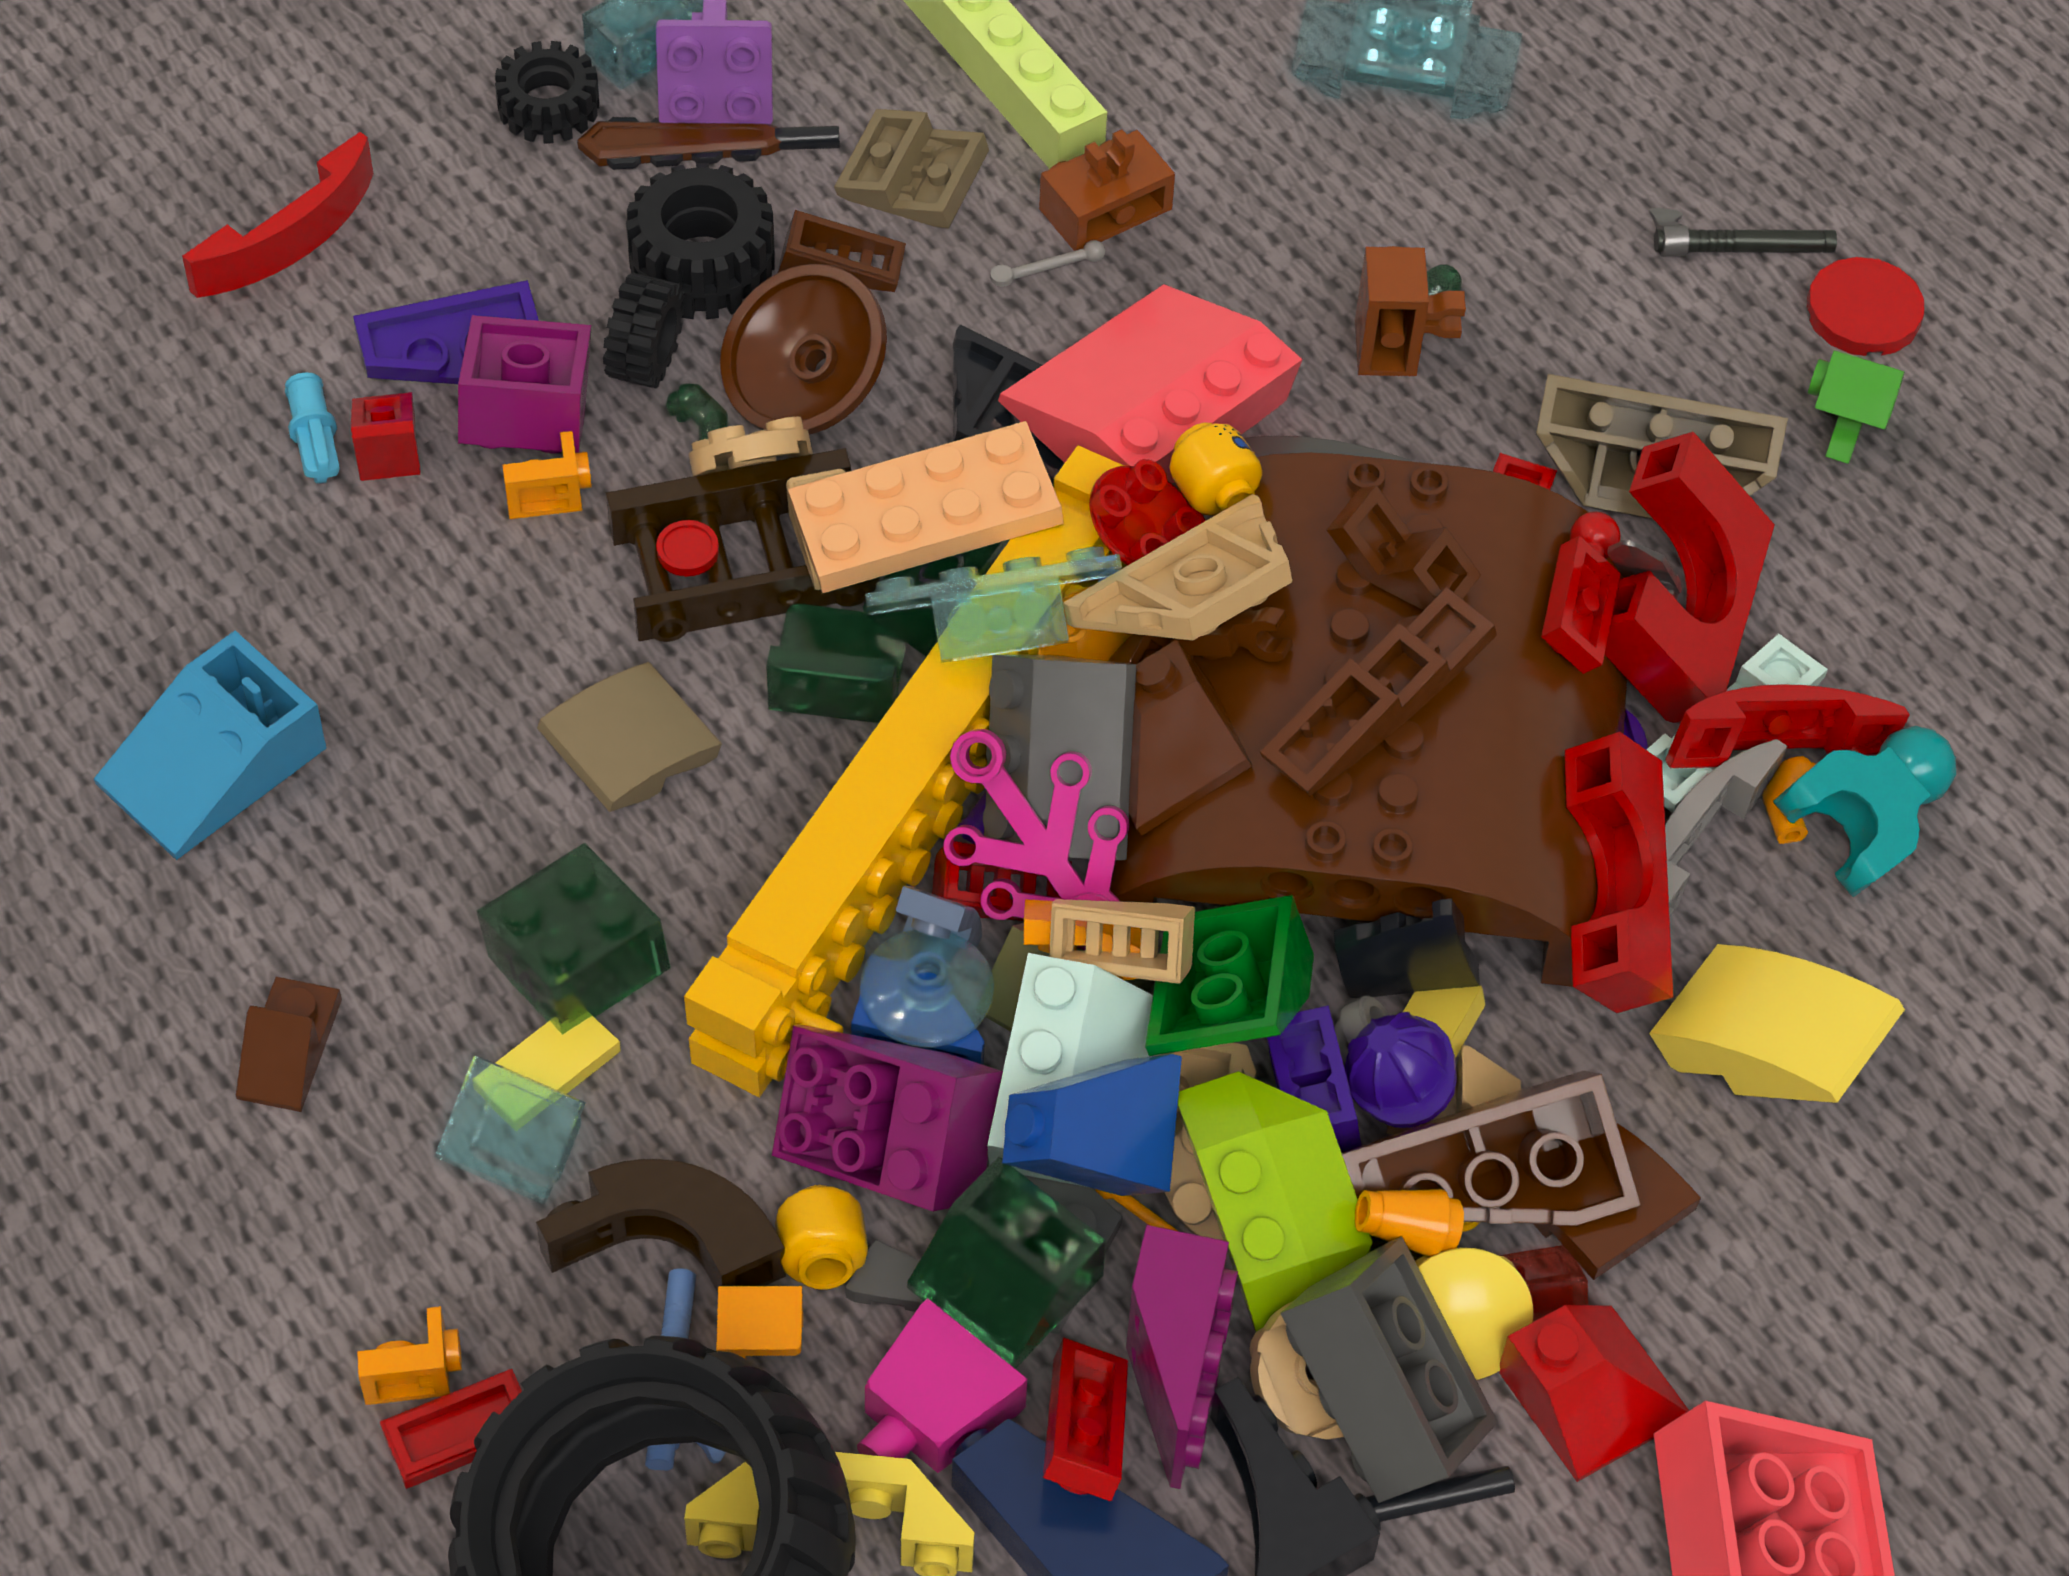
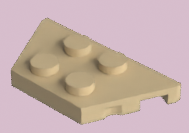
(1190, 581)

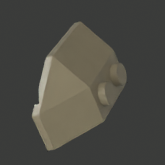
(1601, 428)

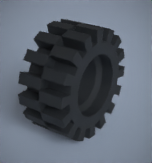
(547, 115)
(643, 330)

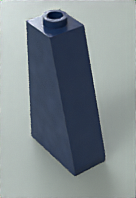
(1065, 1531)

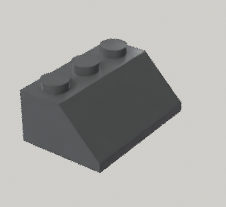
(1058, 707)
(1389, 1371)

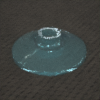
(926, 1010)

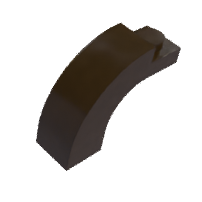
(672, 1205)

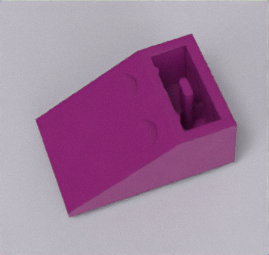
(886, 1115)
(1177, 1338)

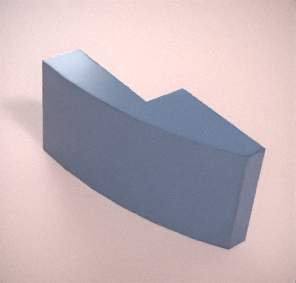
(938, 915)

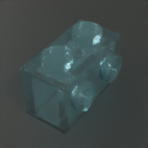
(623, 35)

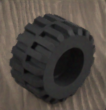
(703, 205)

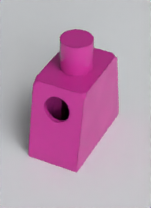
(937, 1390)

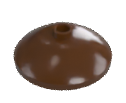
(787, 331)

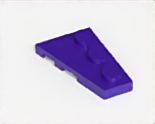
(430, 336)

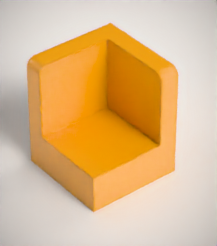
(760, 1320)

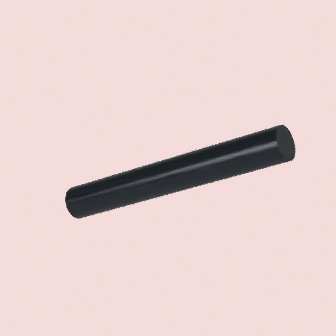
(1447, 1493)

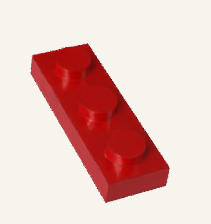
(1086, 1420)

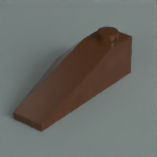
(1514, 1159)

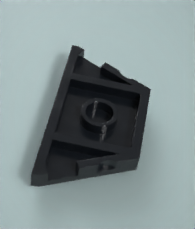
(979, 376)

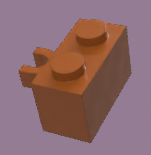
(1106, 189)
(1398, 311)

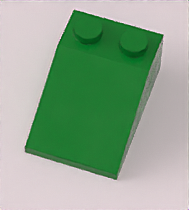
(1243, 979)

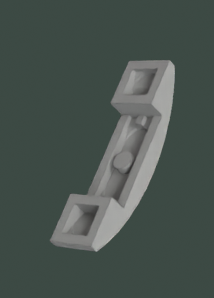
(1732, 785)

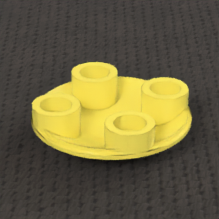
(1480, 1301)

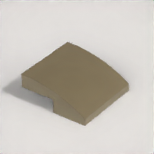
(912, 167)
(628, 736)

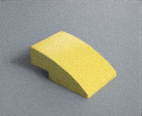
(1775, 1025)

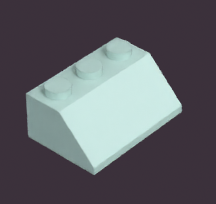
(1064, 1025)

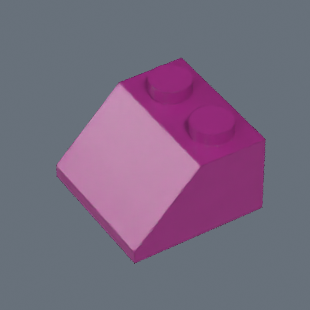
(523, 383)

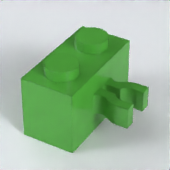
(1857, 394)

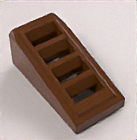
(824, 234)

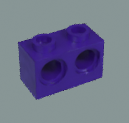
(1311, 1068)

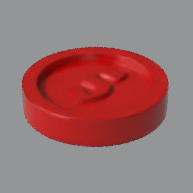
(687, 548)

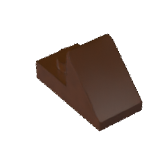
(285, 1043)

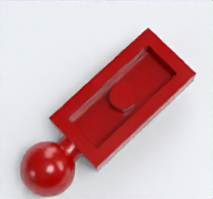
(1583, 592)

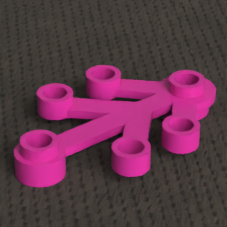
(1043, 849)

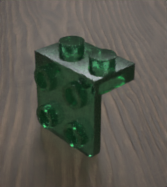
(834, 665)

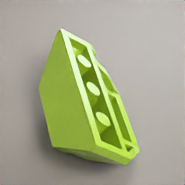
(1272, 1188)

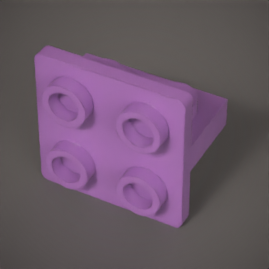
(714, 68)

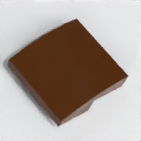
(1610, 1239)

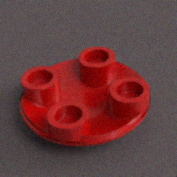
(1139, 510)

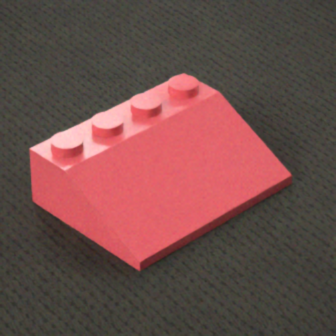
(1153, 377)
(1769, 1497)

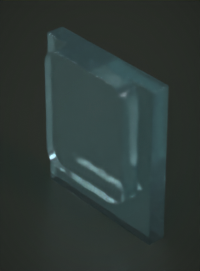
(511, 1130)

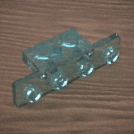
(996, 610)

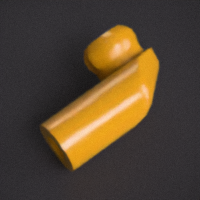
(1785, 776)

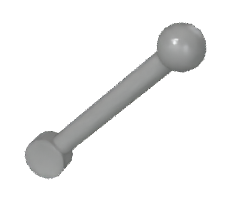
(1003, 275)

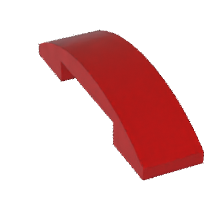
(234, 261)
(1790, 713)

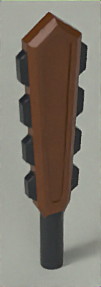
(627, 142)

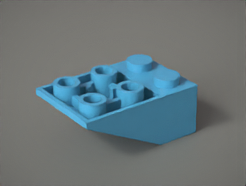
(212, 745)

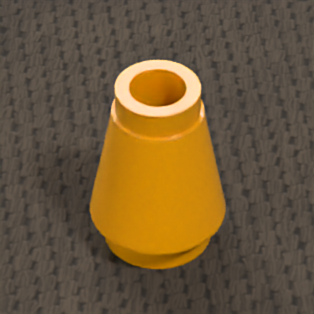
(1424, 1218)

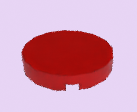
(1865, 306)

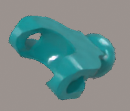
(1875, 799)

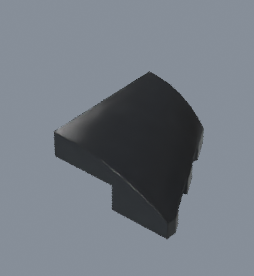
(1407, 953)

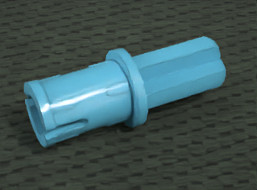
(312, 426)

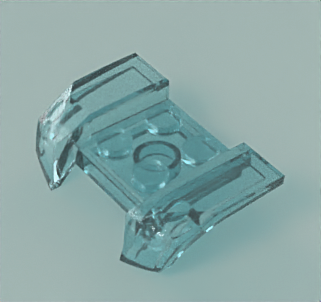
(1408, 47)

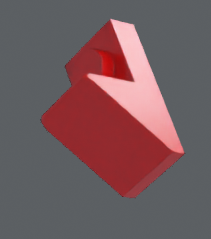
(385, 436)

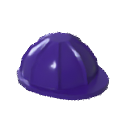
(1401, 1070)

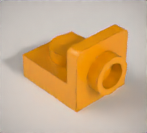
(548, 484)
(408, 1370)

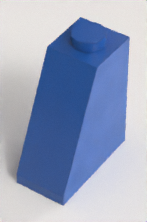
(1100, 1126)

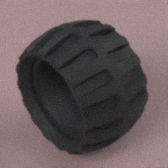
(634, 1397)

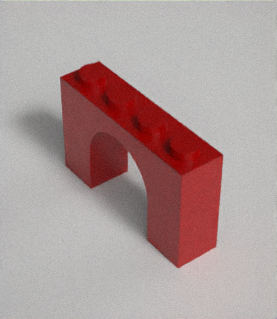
(1722, 543)

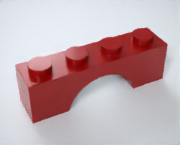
(1619, 804)

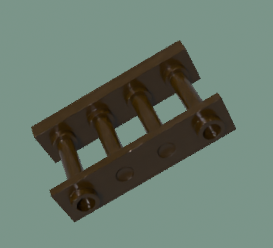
(716, 500)

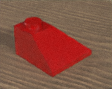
(1588, 1385)

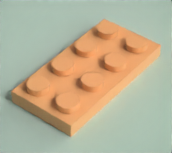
(925, 506)

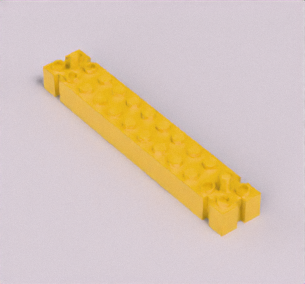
(863, 842)

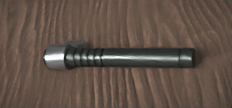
(1677, 240)

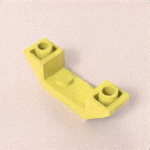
(932, 1534)

